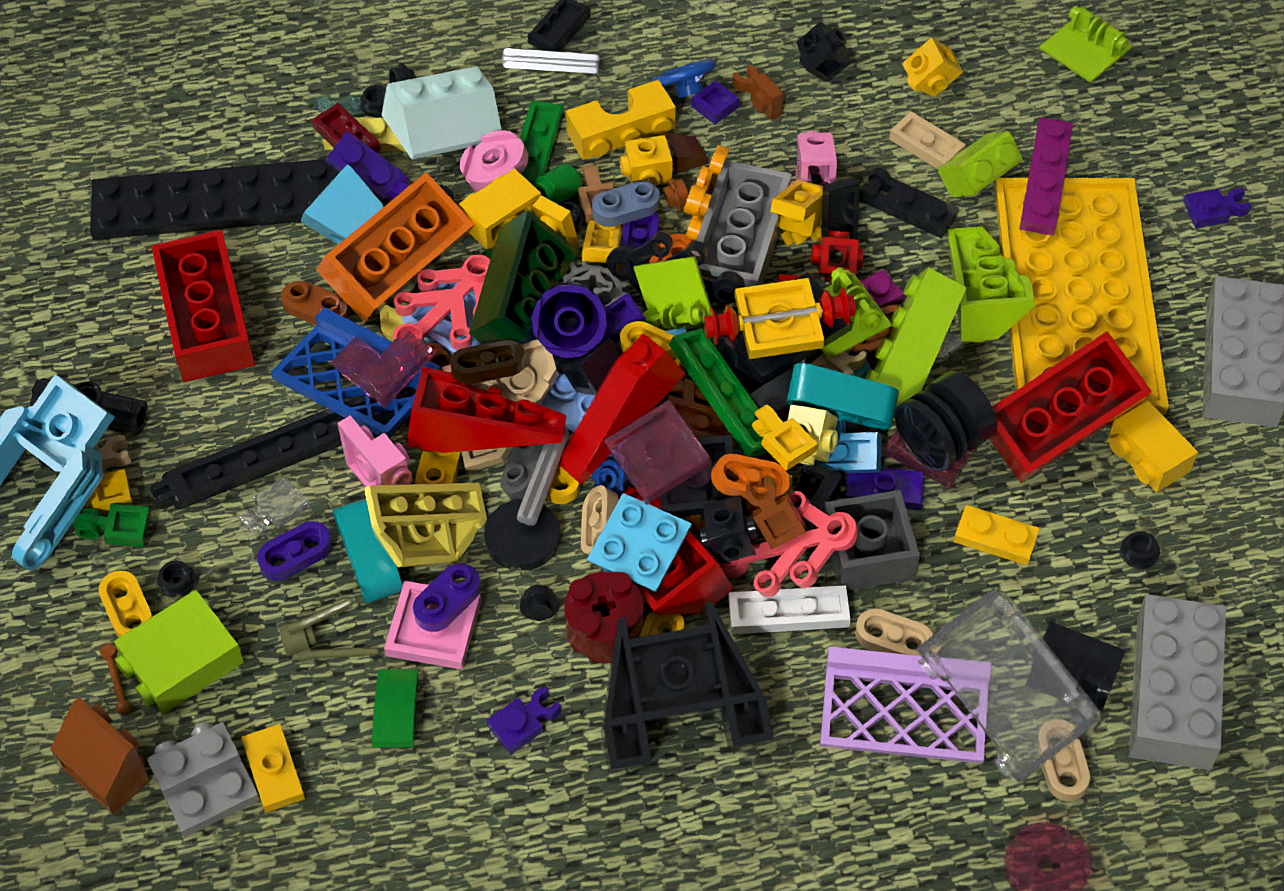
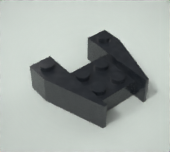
(674, 678)

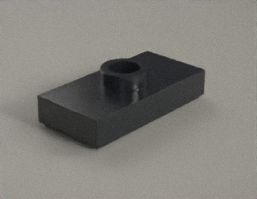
(559, 25)
(841, 207)

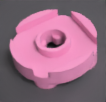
(479, 163)

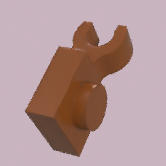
(764, 93)

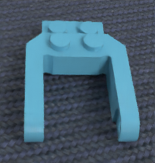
(63, 435)

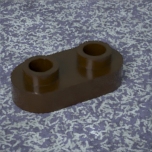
(487, 362)

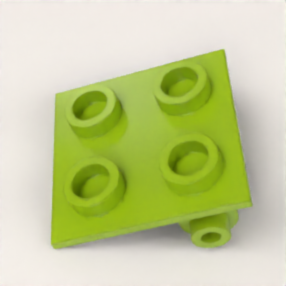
(1087, 44)
(673, 293)
(868, 318)

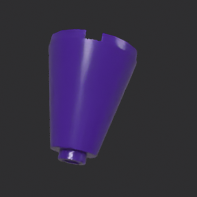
(569, 320)

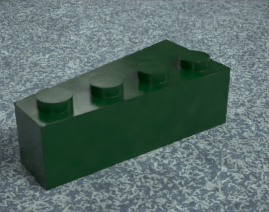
(522, 267)

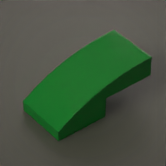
(395, 708)

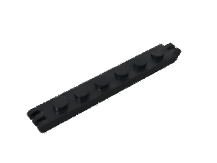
(257, 457)

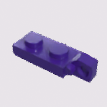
(375, 171)

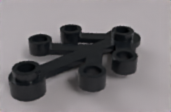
(631, 257)

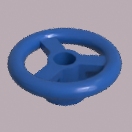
(687, 77)

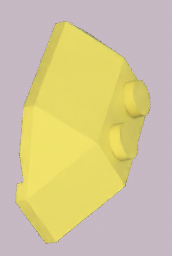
(425, 520)

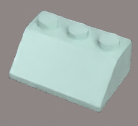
(441, 111)

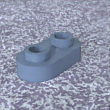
(629, 204)

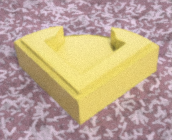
(389, 321)

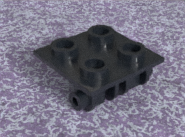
(1087, 659)

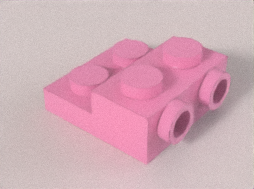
(372, 459)

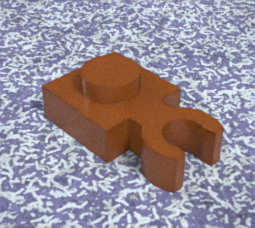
(776, 517)

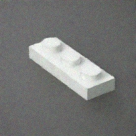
(789, 610)

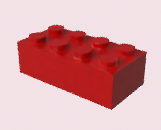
(202, 306)
(1066, 406)

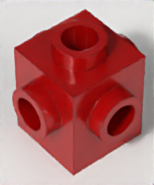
(850, 253)

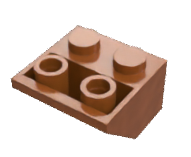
(100, 756)

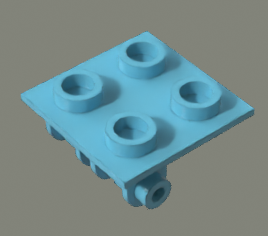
(639, 542)

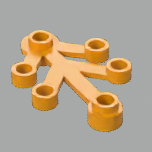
(698, 198)

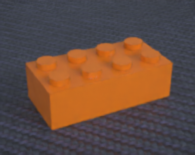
(394, 247)

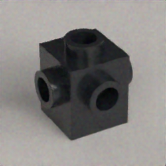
(823, 51)
(733, 536)

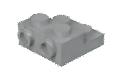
(202, 777)

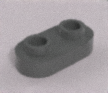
(519, 470)

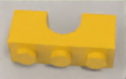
(599, 132)

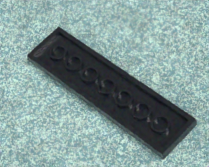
(206, 198)

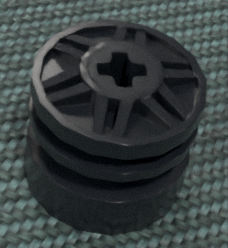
(945, 420)

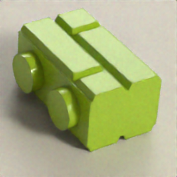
(980, 164)

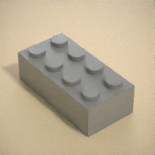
(740, 224)
(1244, 352)
(1178, 682)

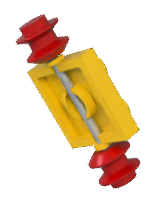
(779, 317)

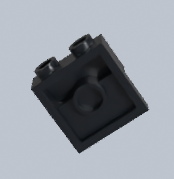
(693, 493)

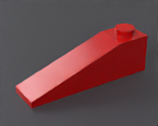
(627, 393)
(466, 418)
(689, 580)

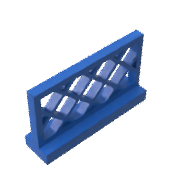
(339, 333)

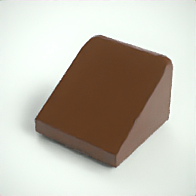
(685, 152)

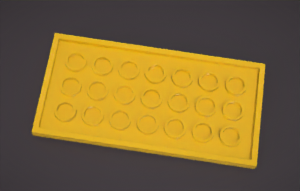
(1082, 279)

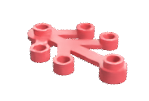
(468, 277)
(793, 549)

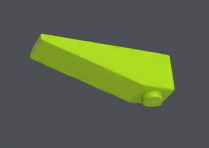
(994, 291)

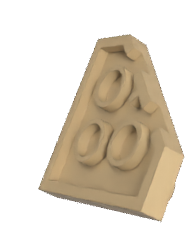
(529, 384)

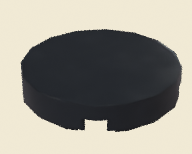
(517, 543)

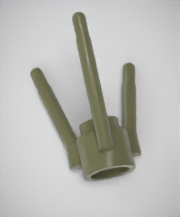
(300, 635)

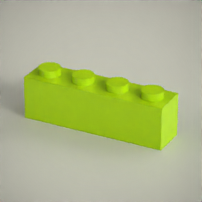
(917, 333)

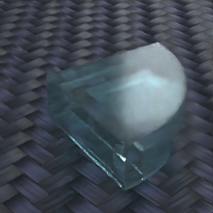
(323, 103)

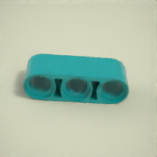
(843, 395)
(370, 562)

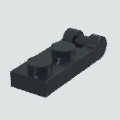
(908, 203)

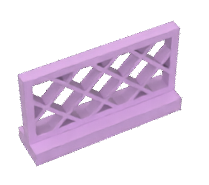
(897, 671)

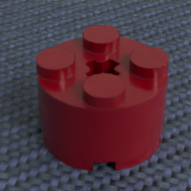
(594, 608)

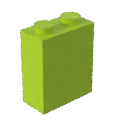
(177, 653)

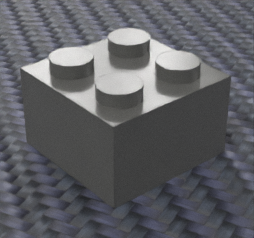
(884, 544)

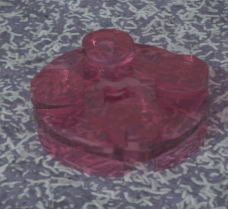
(1052, 842)

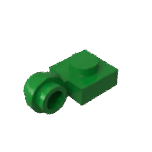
(124, 525)

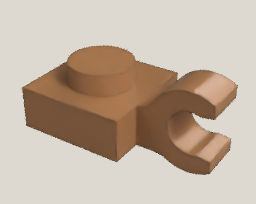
(591, 187)

